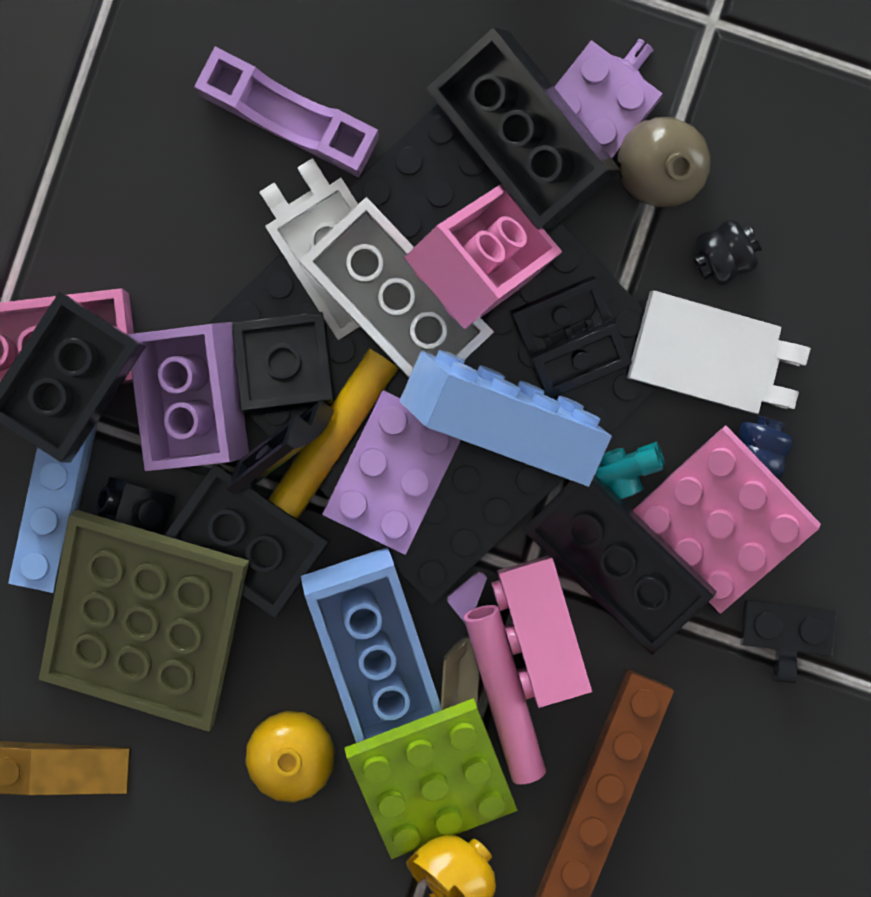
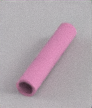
(505, 694)

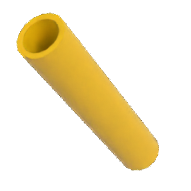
(322, 453)

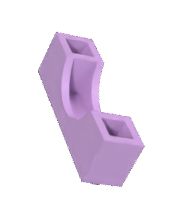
(286, 114)

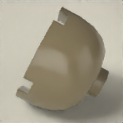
(664, 162)

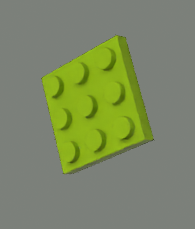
(431, 778)

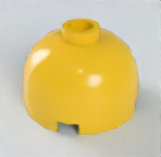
(290, 756)
(453, 867)

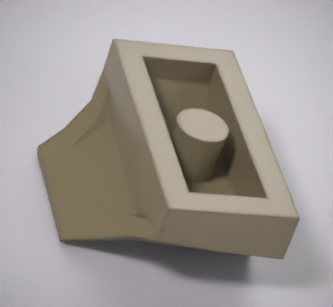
(459, 674)

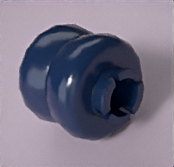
(767, 443)

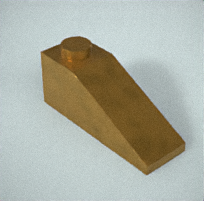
(63, 769)

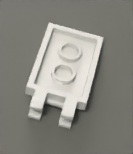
(303, 225)
(712, 354)

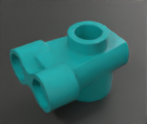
(622, 470)

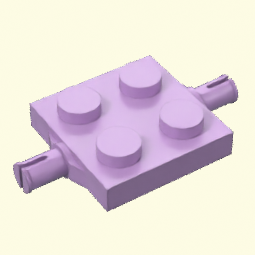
(609, 93)

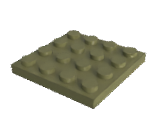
(142, 619)

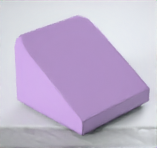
(467, 595)

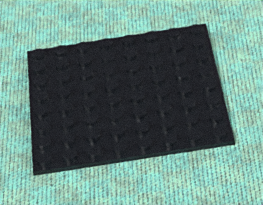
(482, 492)

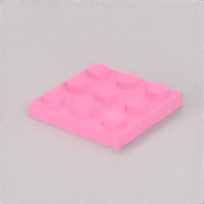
(727, 517)

